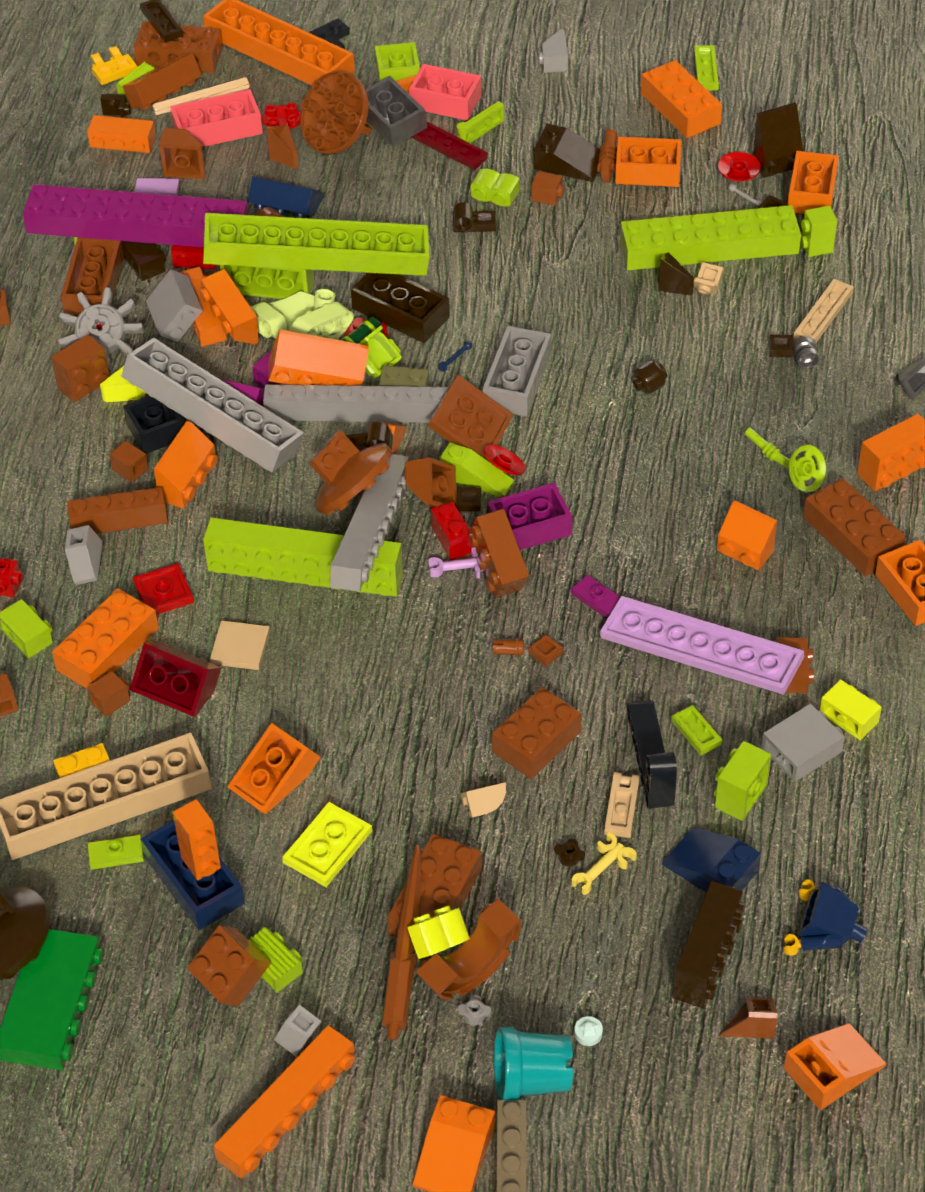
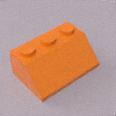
(230, 307)
(185, 465)

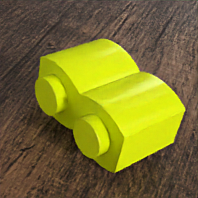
(438, 932)

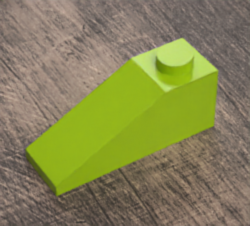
(476, 471)

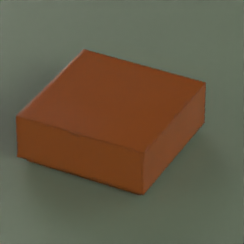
(545, 650)

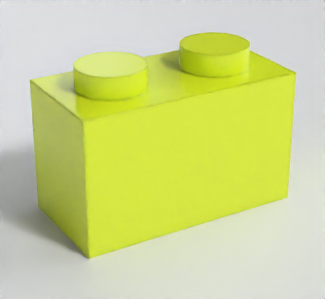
(850, 709)

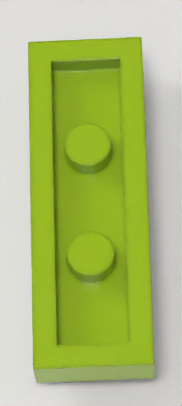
(706, 66)

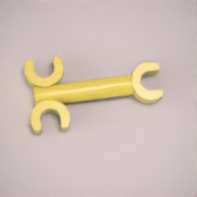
(612, 852)

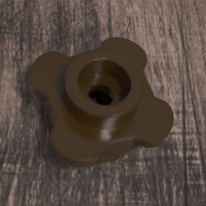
(569, 859)

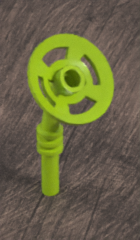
(801, 469)

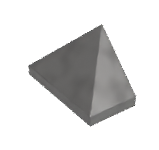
(913, 378)

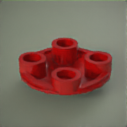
(282, 115)

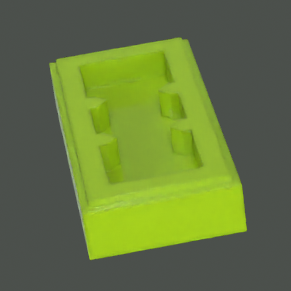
(696, 730)
(115, 852)

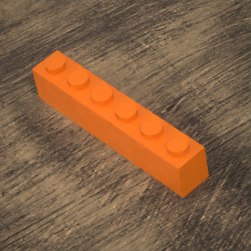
(284, 1102)

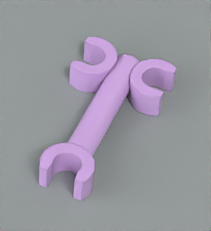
(454, 565)

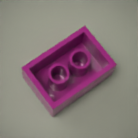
(535, 515)

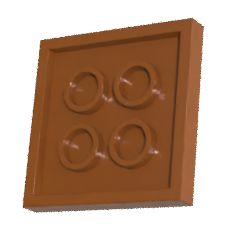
(469, 417)

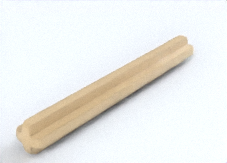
(221, 89)

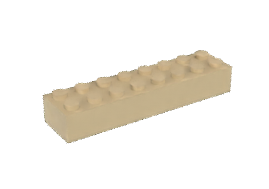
(102, 795)

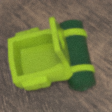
(381, 349)

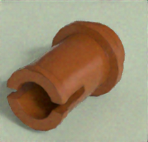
(508, 647)

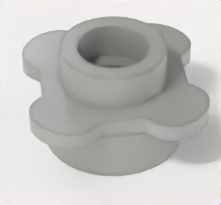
(477, 1017)

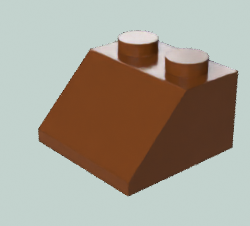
(181, 154)
(431, 481)

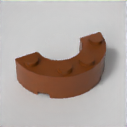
(477, 957)

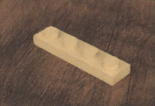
(824, 310)

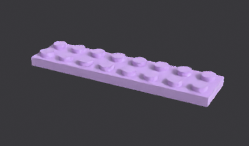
(702, 644)

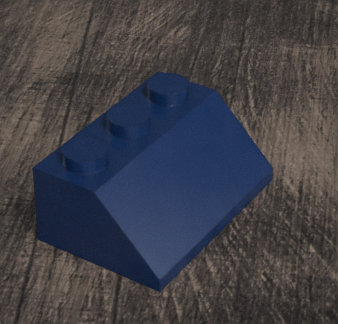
(284, 197)

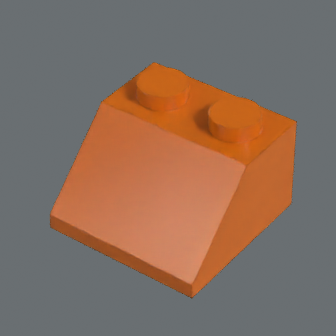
(747, 535)

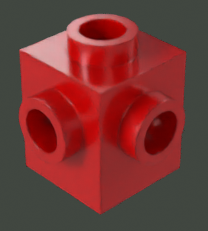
(10, 577)

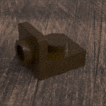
(115, 105)

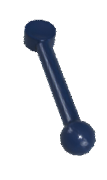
(443, 365)

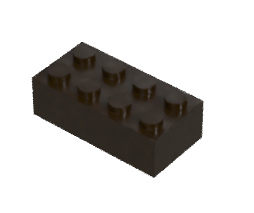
(401, 304)
(709, 945)

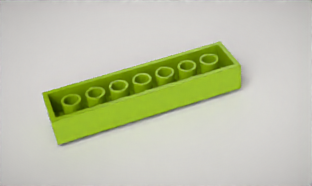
(711, 237)
(291, 555)

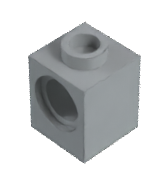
(297, 1030)

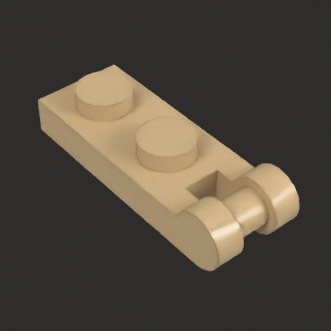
(622, 805)

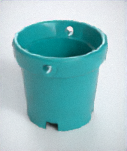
(531, 1063)

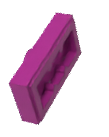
(595, 596)

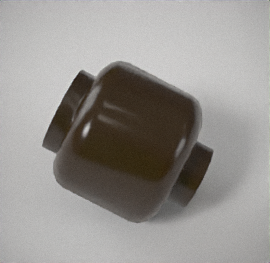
(649, 377)

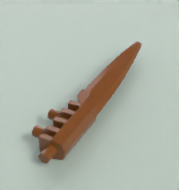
(403, 960)

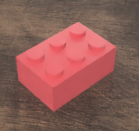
(446, 91)

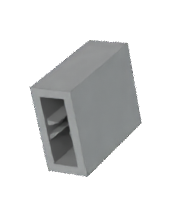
(174, 305)
(803, 742)

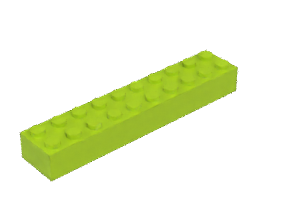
(315, 244)

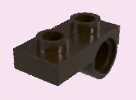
(473, 221)
(377, 433)

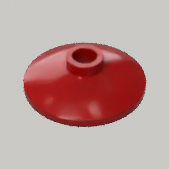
(739, 166)
(504, 459)

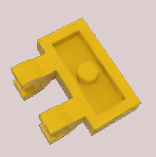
(116, 68)

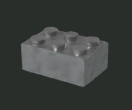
(394, 112)

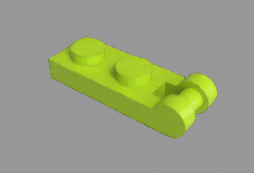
(481, 123)

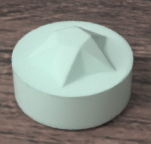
(588, 1031)

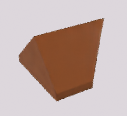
(282, 146)
(754, 1019)

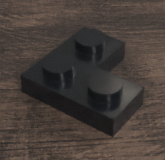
(332, 32)

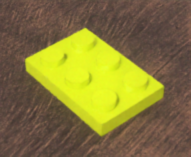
(327, 844)

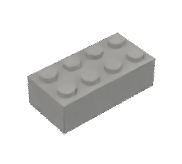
(518, 369)

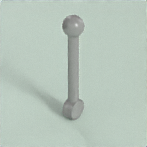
(732, 188)

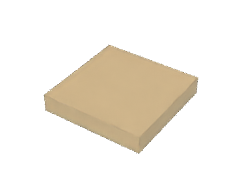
(240, 645)

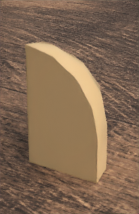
(484, 800)

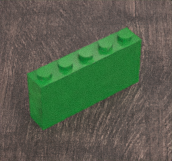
(50, 1001)

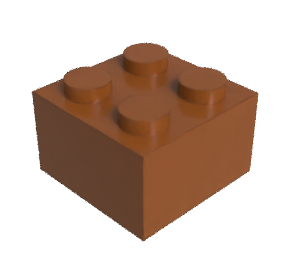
(80, 368)
(228, 965)

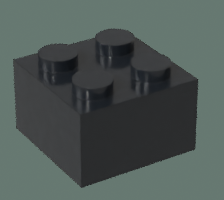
(152, 423)

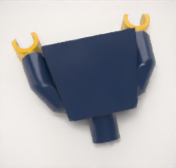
(826, 921)

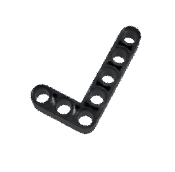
(655, 766)

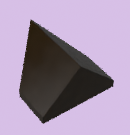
(674, 277)

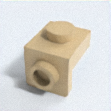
(708, 278)

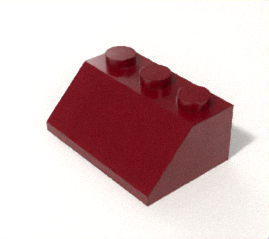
(174, 678)

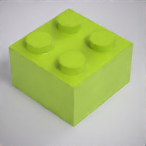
(396, 61)
(742, 780)

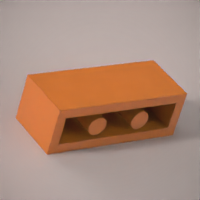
(121, 134)
(197, 839)

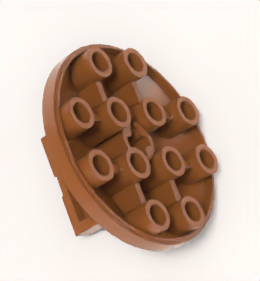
(334, 112)
(346, 471)

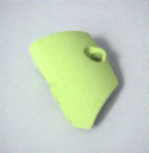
(305, 315)

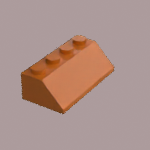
(316, 360)

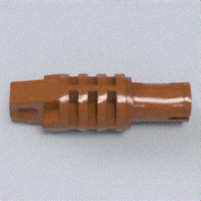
(608, 156)

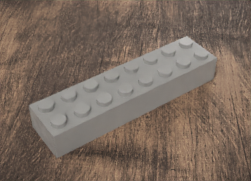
(212, 404)

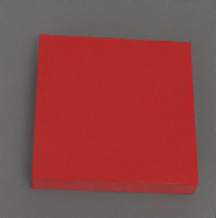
(164, 589)

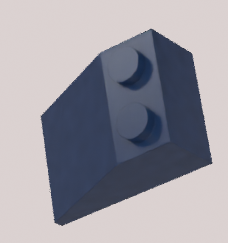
(713, 857)

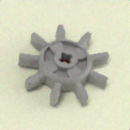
(103, 317)

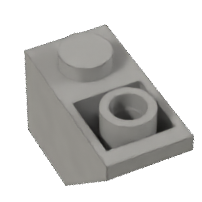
(83, 554)

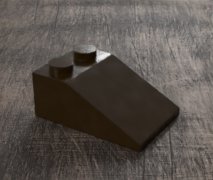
(777, 139)
(566, 154)

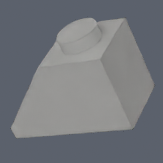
(554, 53)

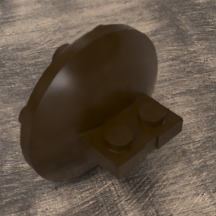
(22, 928)

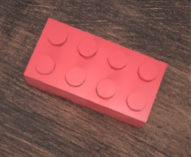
(219, 118)

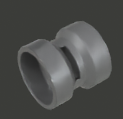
(806, 352)

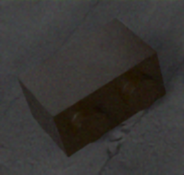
(144, 258)

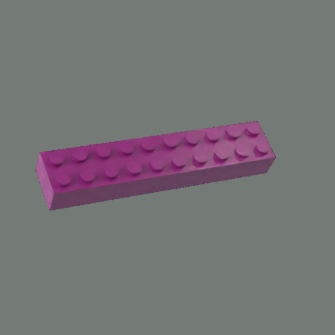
(122, 215)

